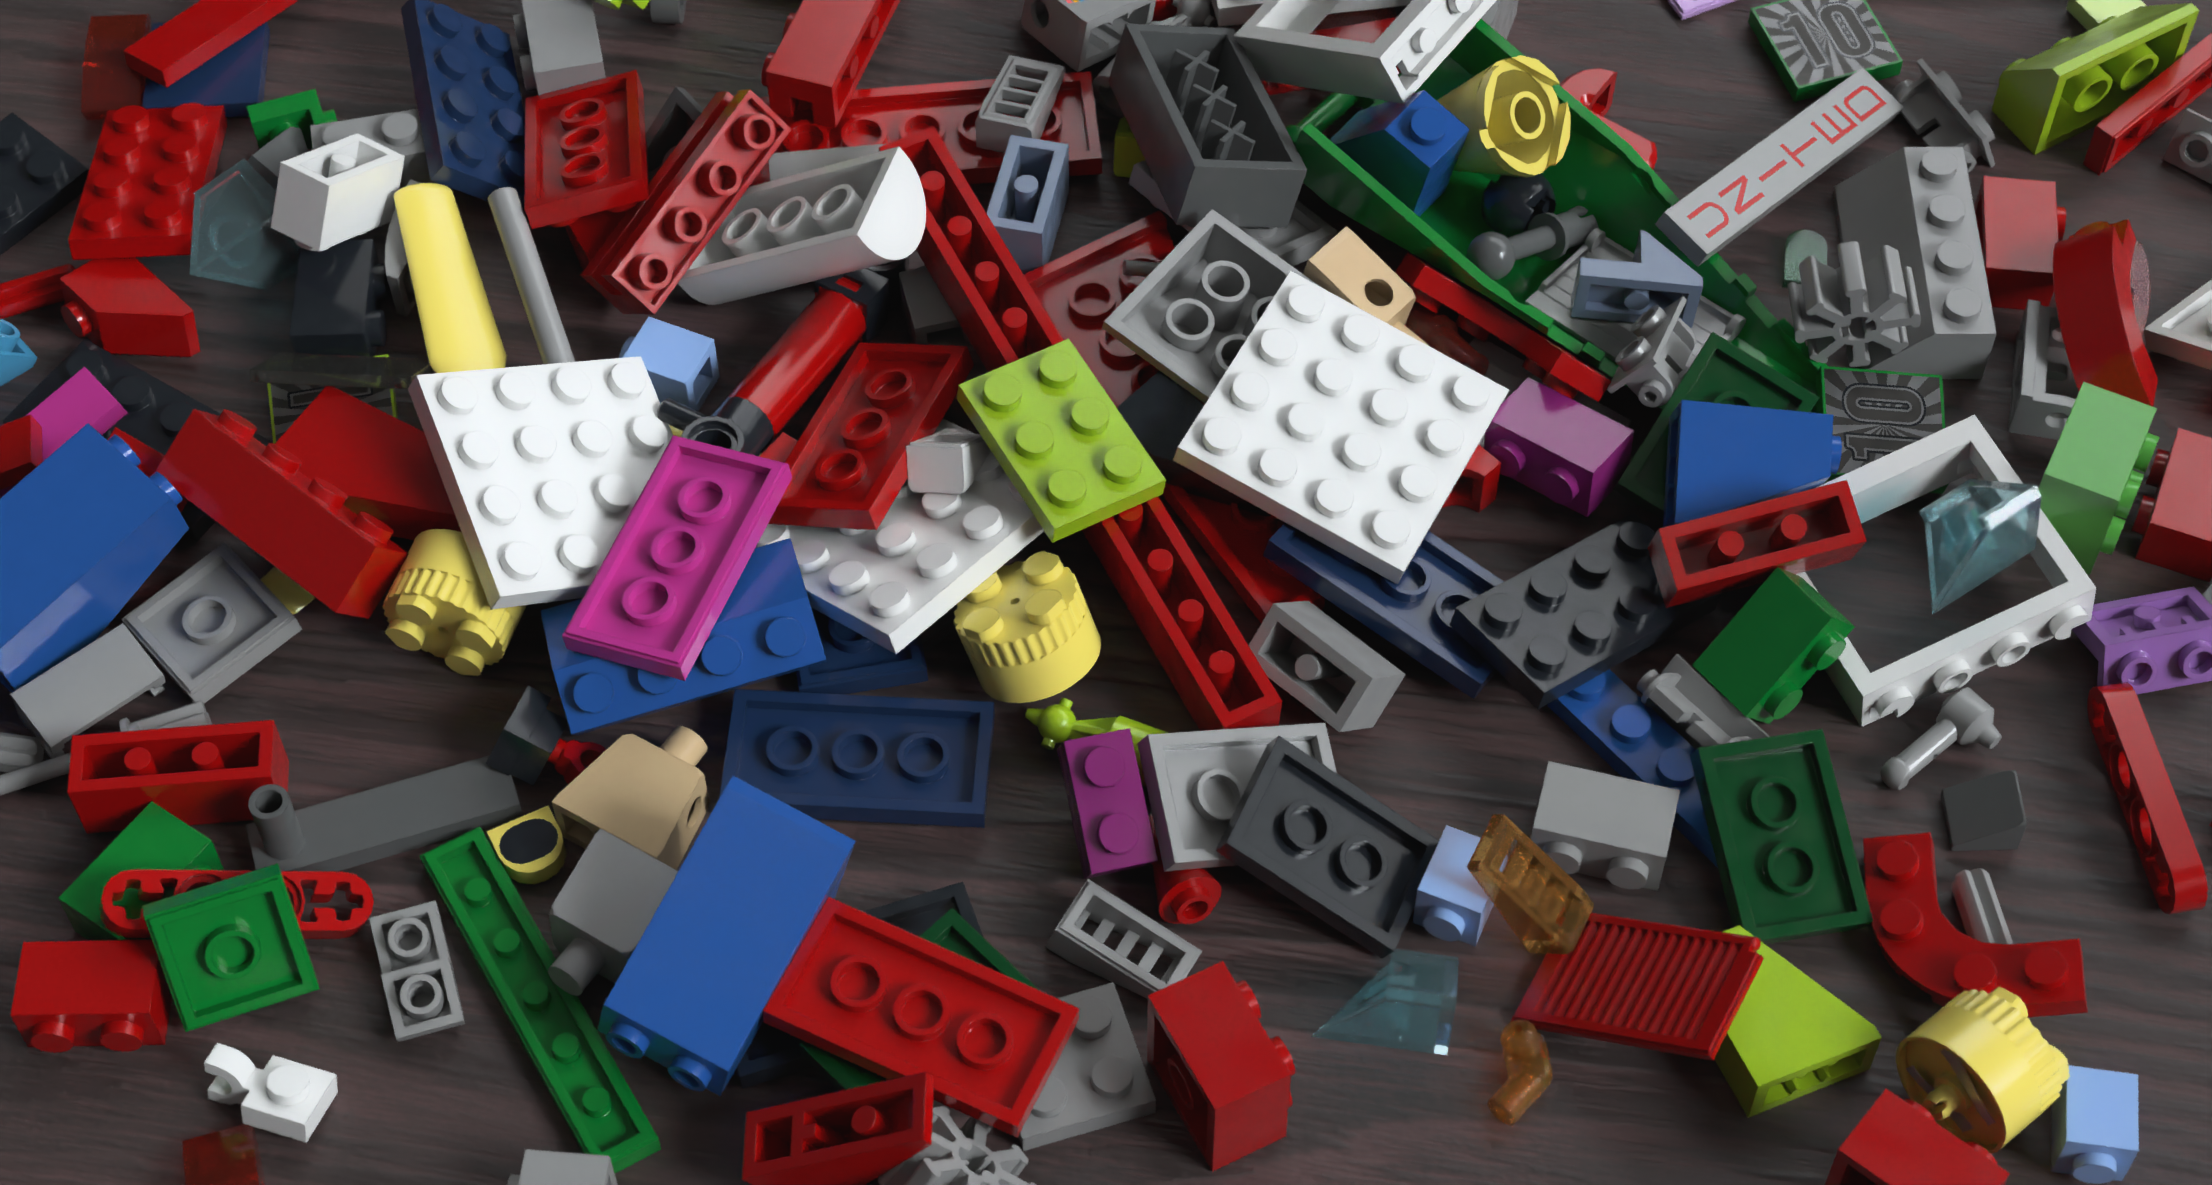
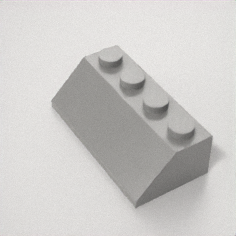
(1926, 211)

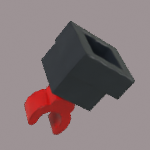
(534, 738)

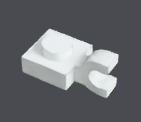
(279, 1099)

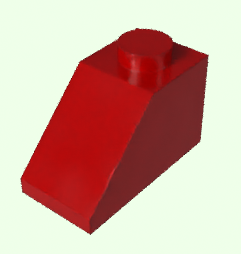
(127, 310)

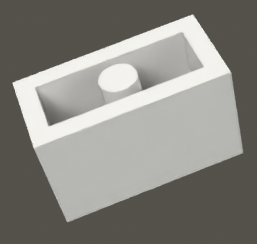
(336, 192)

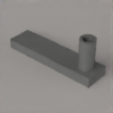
(379, 819)

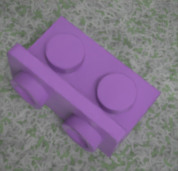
(2151, 640)

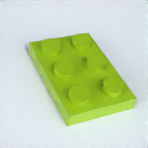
(1060, 440)

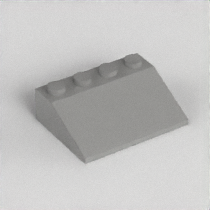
(1200, 304)

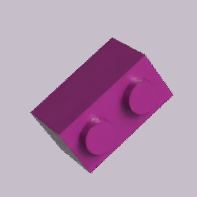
(1558, 446)
(1107, 803)

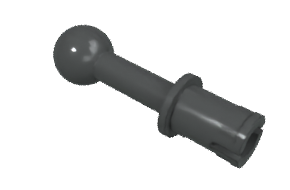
(1546, 237)

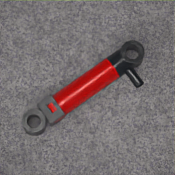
(843, 313)

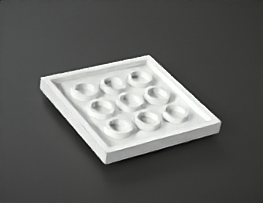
(1341, 426)
(542, 467)
(918, 560)

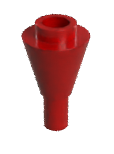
(1183, 894)

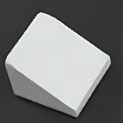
(945, 462)

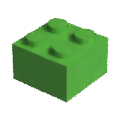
(2094, 472)

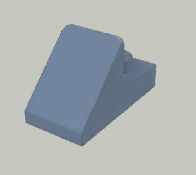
(1628, 289)

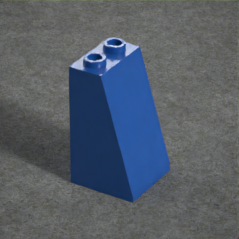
(77, 549)
(724, 937)

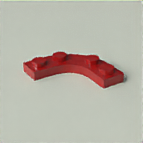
(1481, 318)
(1946, 962)

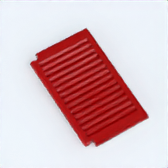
(1644, 986)

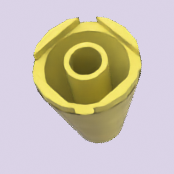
(1511, 119)

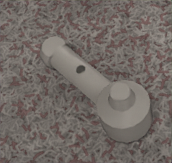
(1962, 719)

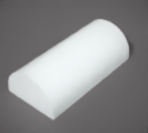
(812, 228)

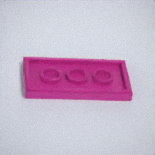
(677, 557)

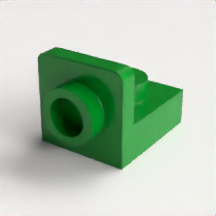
(294, 110)

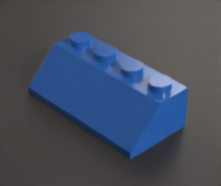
(758, 637)

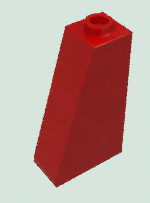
(373, 460)

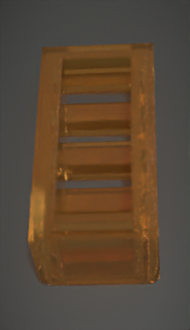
(1532, 891)

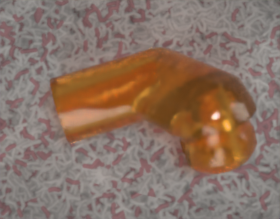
(1527, 1070)

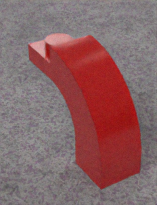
(2099, 311)

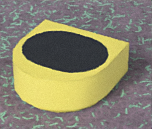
(530, 846)

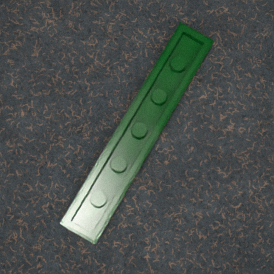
(544, 1017)

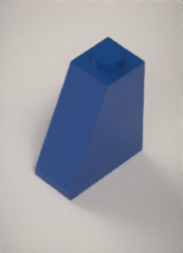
(1406, 147)
(1743, 456)

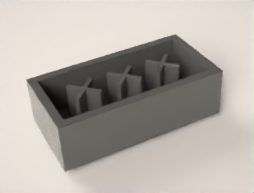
(1206, 125)

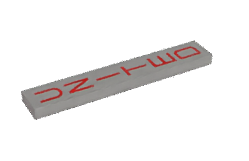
(1778, 167)

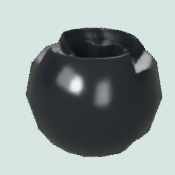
(1515, 201)

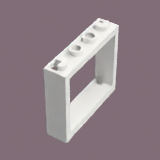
(1416, 41)
(1997, 640)

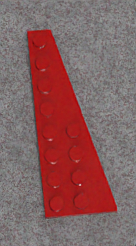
(1078, 297)

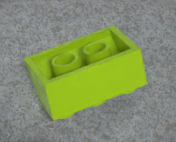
(2090, 74)

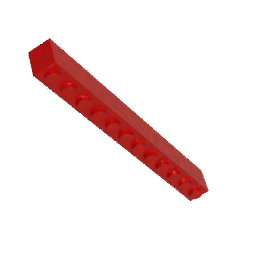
(1137, 547)

